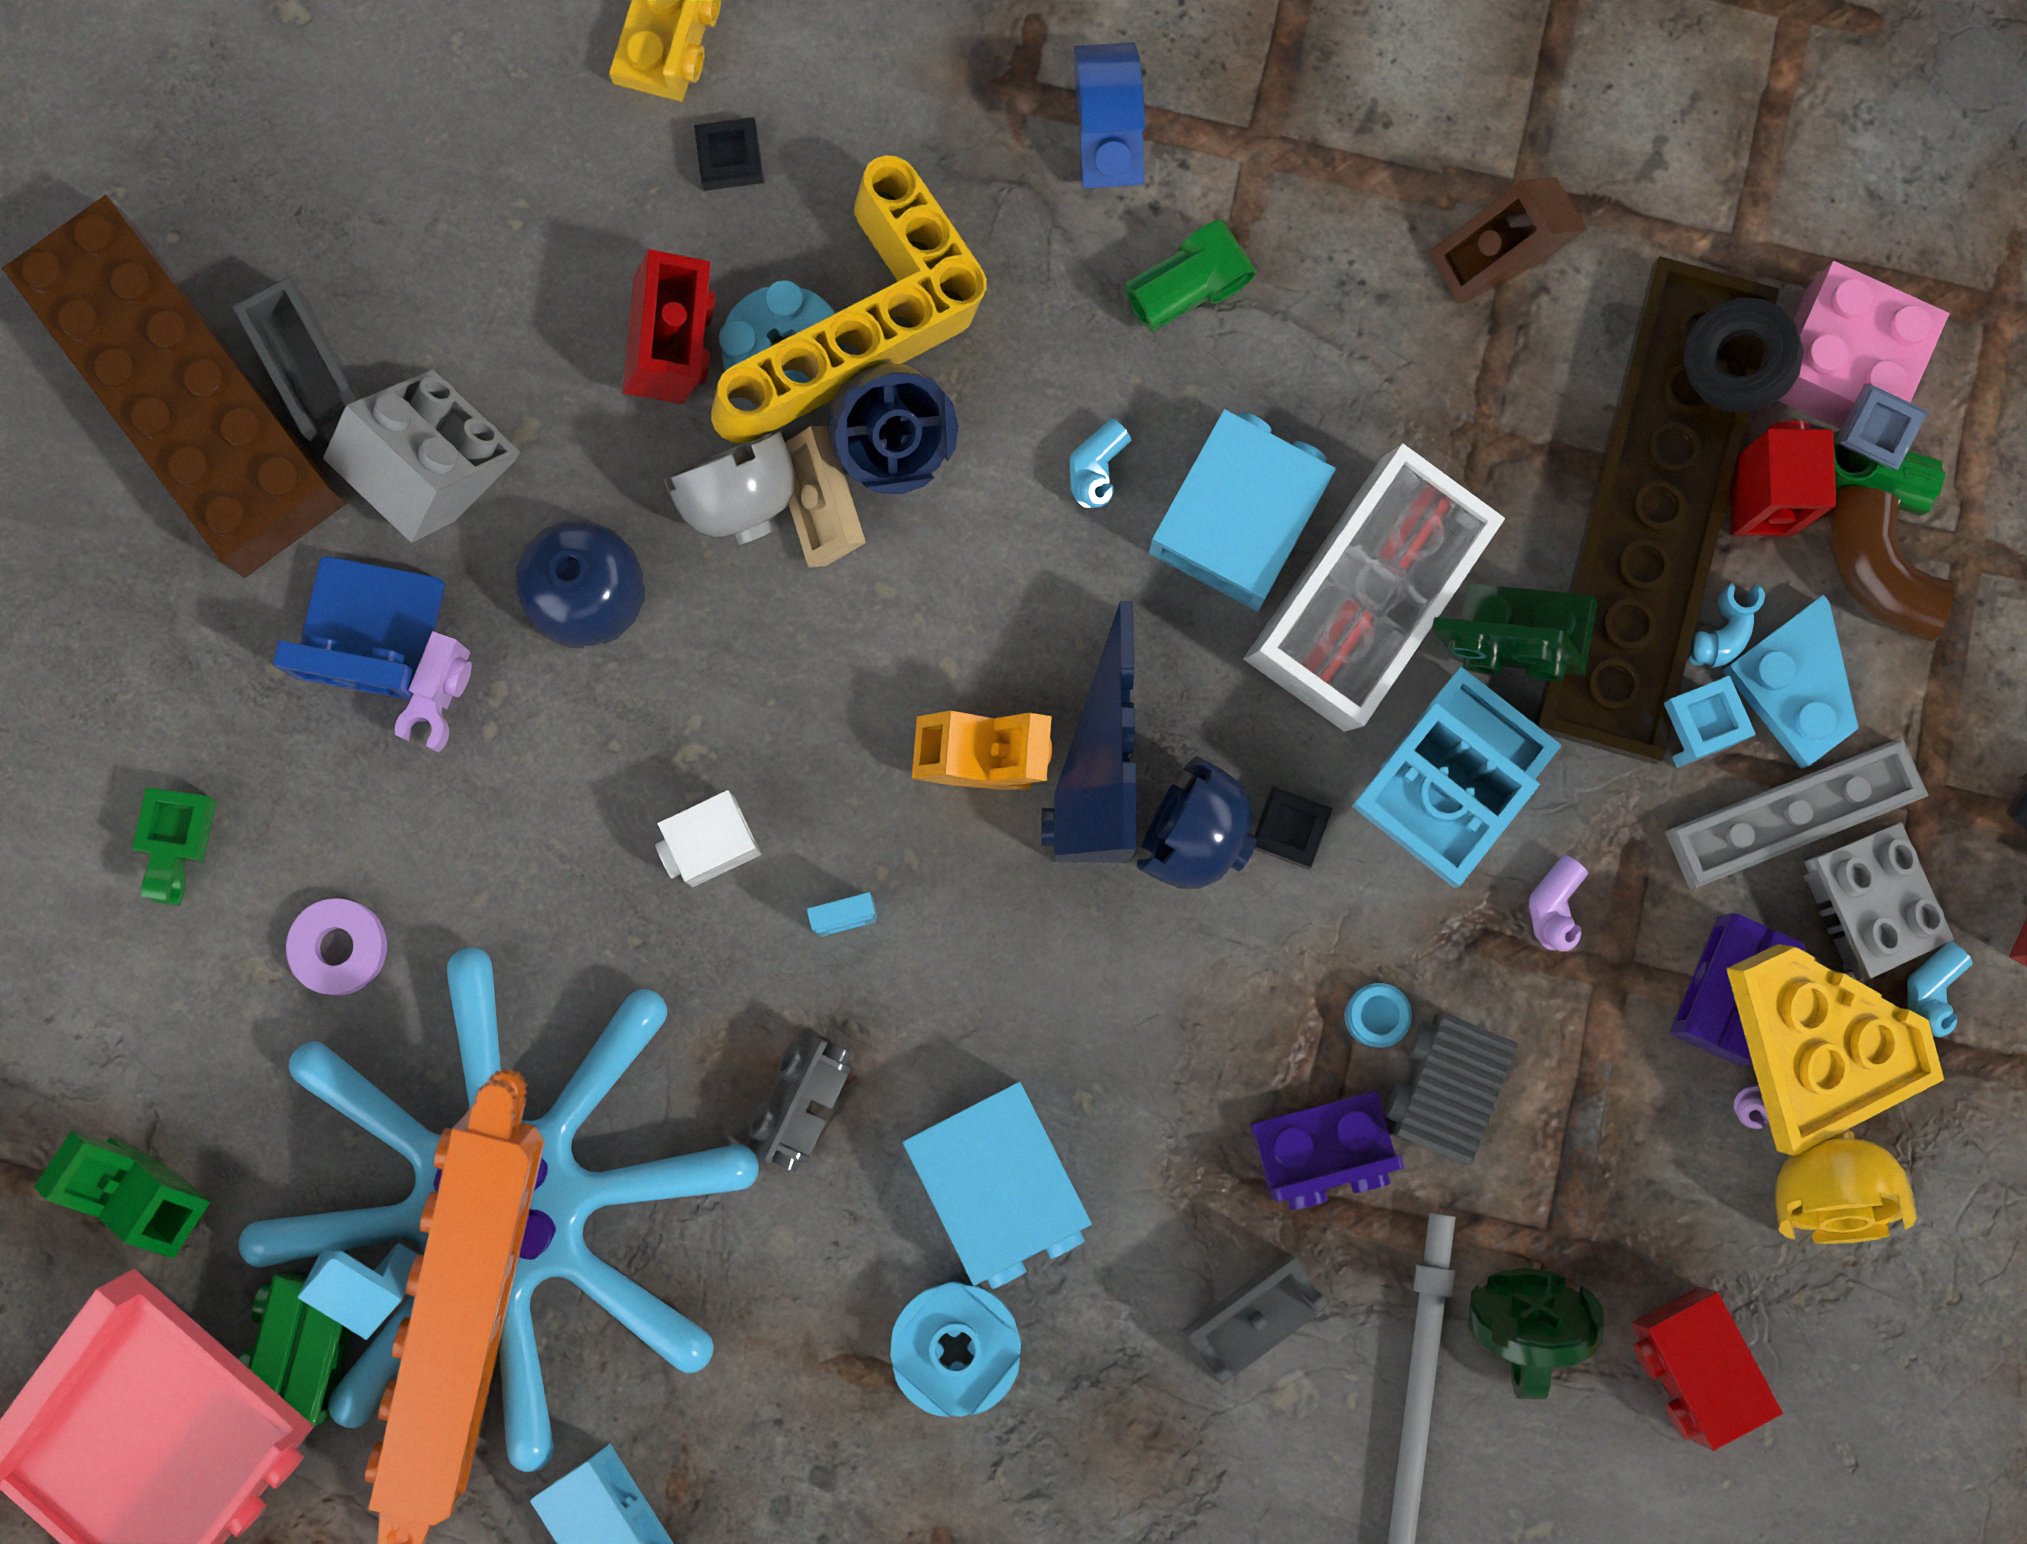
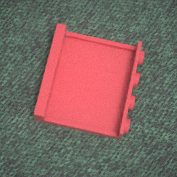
(144, 1429)

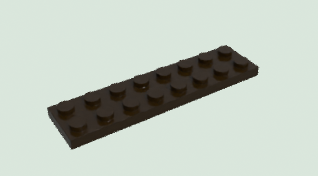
(1653, 520)

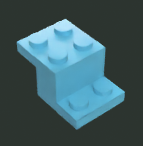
(1457, 777)

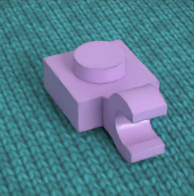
(439, 677)

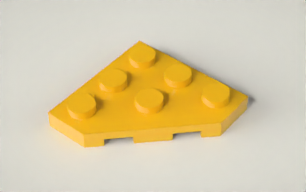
(1826, 1046)

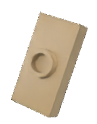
(821, 499)

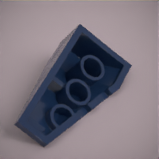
(1097, 785)

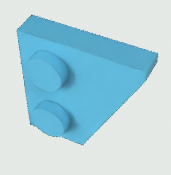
(1799, 684)

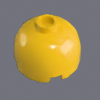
(1843, 1192)

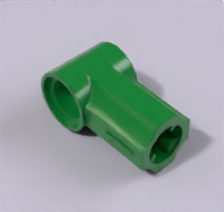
(1205, 268)
(1914, 483)

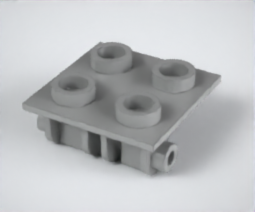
(1879, 902)

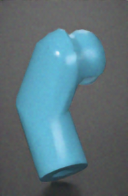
(1090, 466)
(1928, 987)

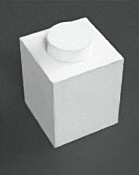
(706, 840)

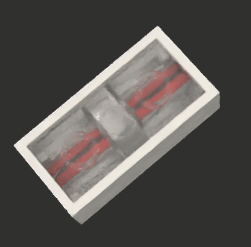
(1374, 588)

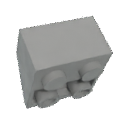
(418, 453)

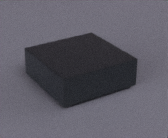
(729, 154)
(1291, 827)

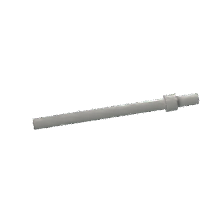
(1434, 1283)

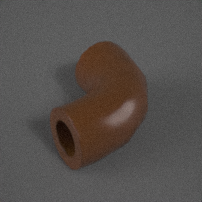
(1877, 570)

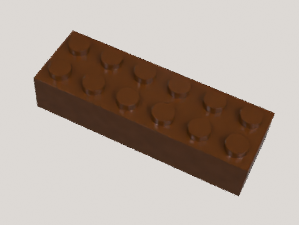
(174, 387)

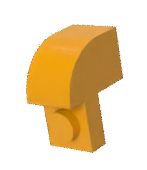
(982, 750)

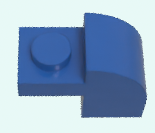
(1110, 114)

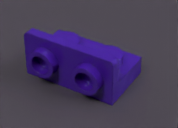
(1326, 1149)

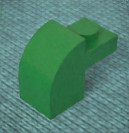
(125, 1190)

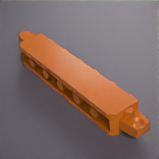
(456, 1313)

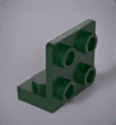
(1522, 630)

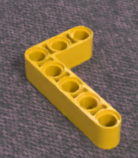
(866, 324)

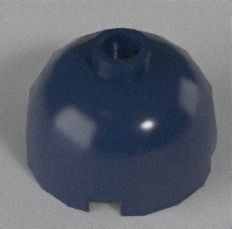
(892, 427)
(580, 583)
(1199, 829)

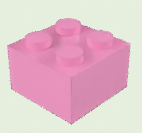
(1857, 336)

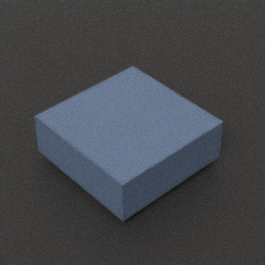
(1881, 427)

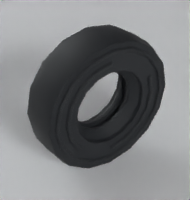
(1732, 320)

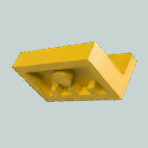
(662, 45)

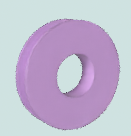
(306, 937)

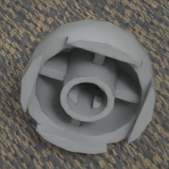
(735, 489)

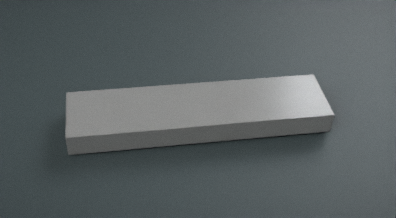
(1796, 813)

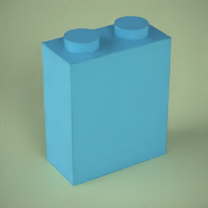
(1242, 508)
(998, 1186)

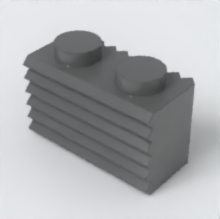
(1450, 1087)

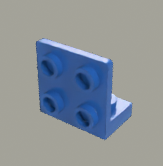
(364, 628)

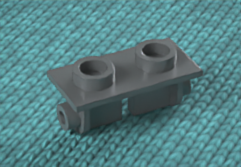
(783, 1120)

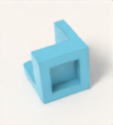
(1708, 720)
(354, 1292)

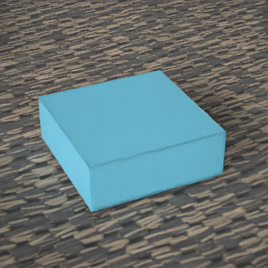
(842, 915)

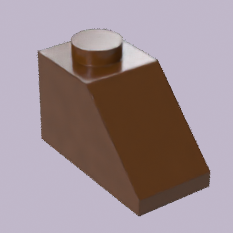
(1507, 238)

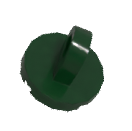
(1535, 1325)

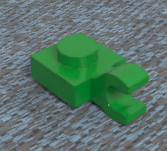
(171, 830)

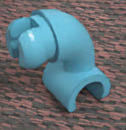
(1727, 643)

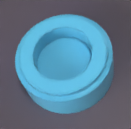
(1378, 1015)

